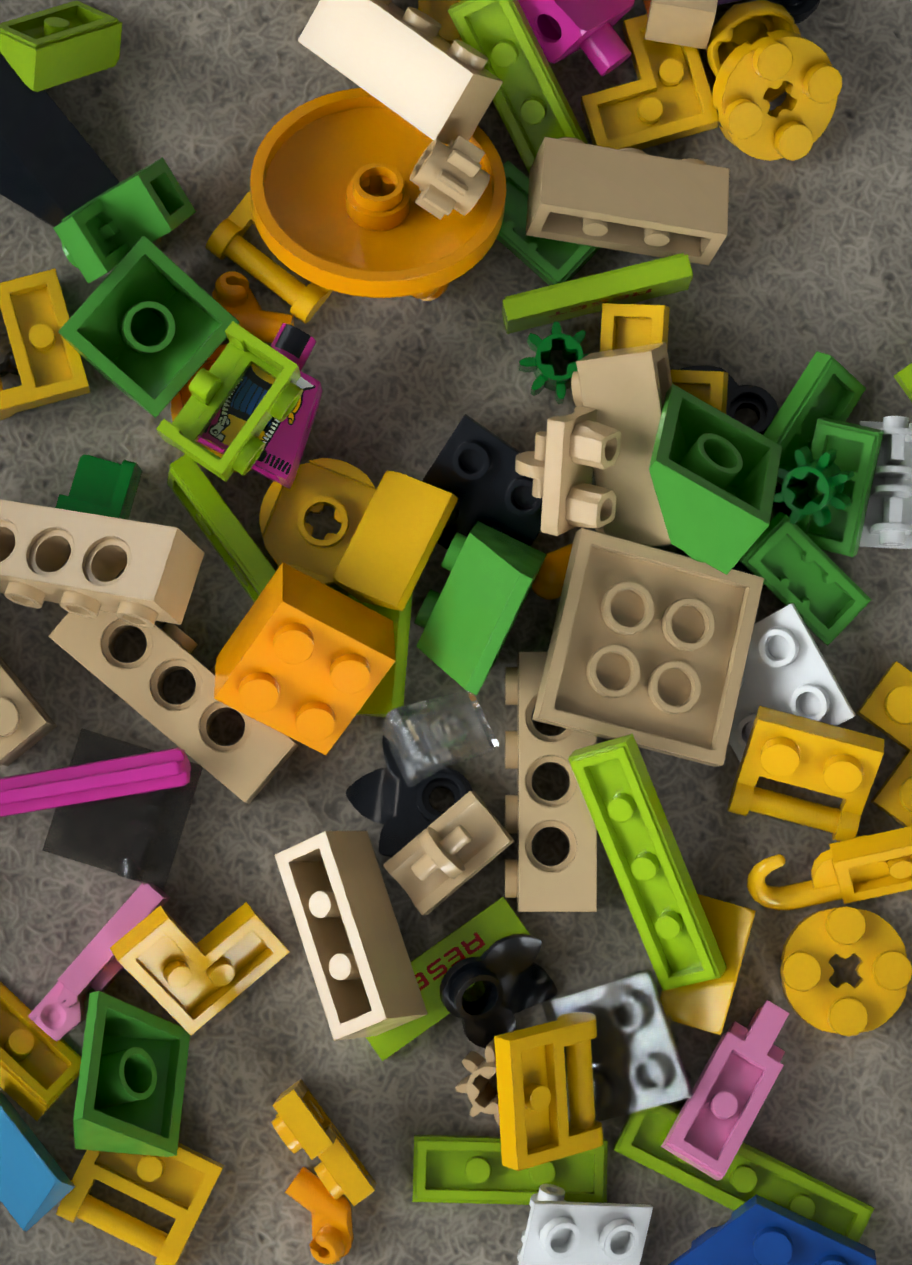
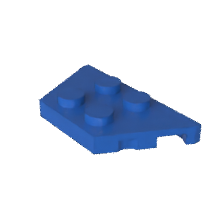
(773, 1235)

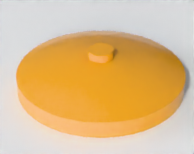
(342, 206)

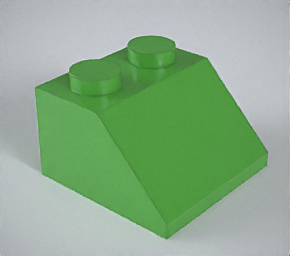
(712, 480)
(478, 604)

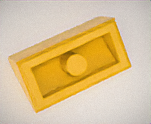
(394, 540)
(708, 1002)
(32, 1064)

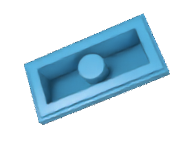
(28, 1173)

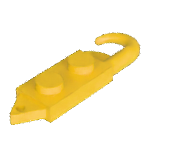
(847, 871)

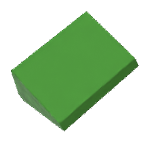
(147, 327)
(129, 1080)

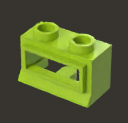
(211, 390)

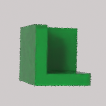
(102, 487)

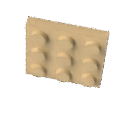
(648, 648)

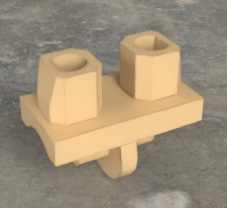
(564, 471)
(448, 852)

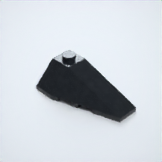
(42, 154)

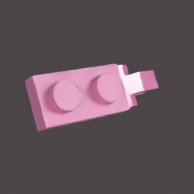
(94, 967)
(729, 1093)

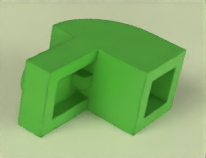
(114, 221)

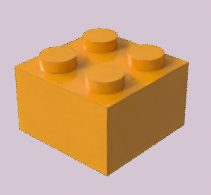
(304, 659)

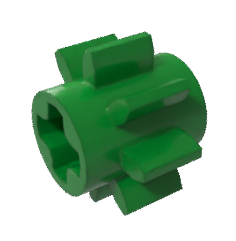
(544, 373)
(830, 483)

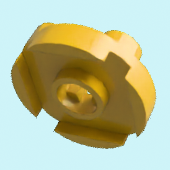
(802, 116)
(285, 512)
(807, 970)

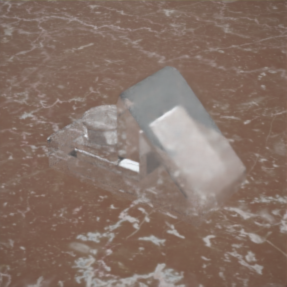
(437, 734)

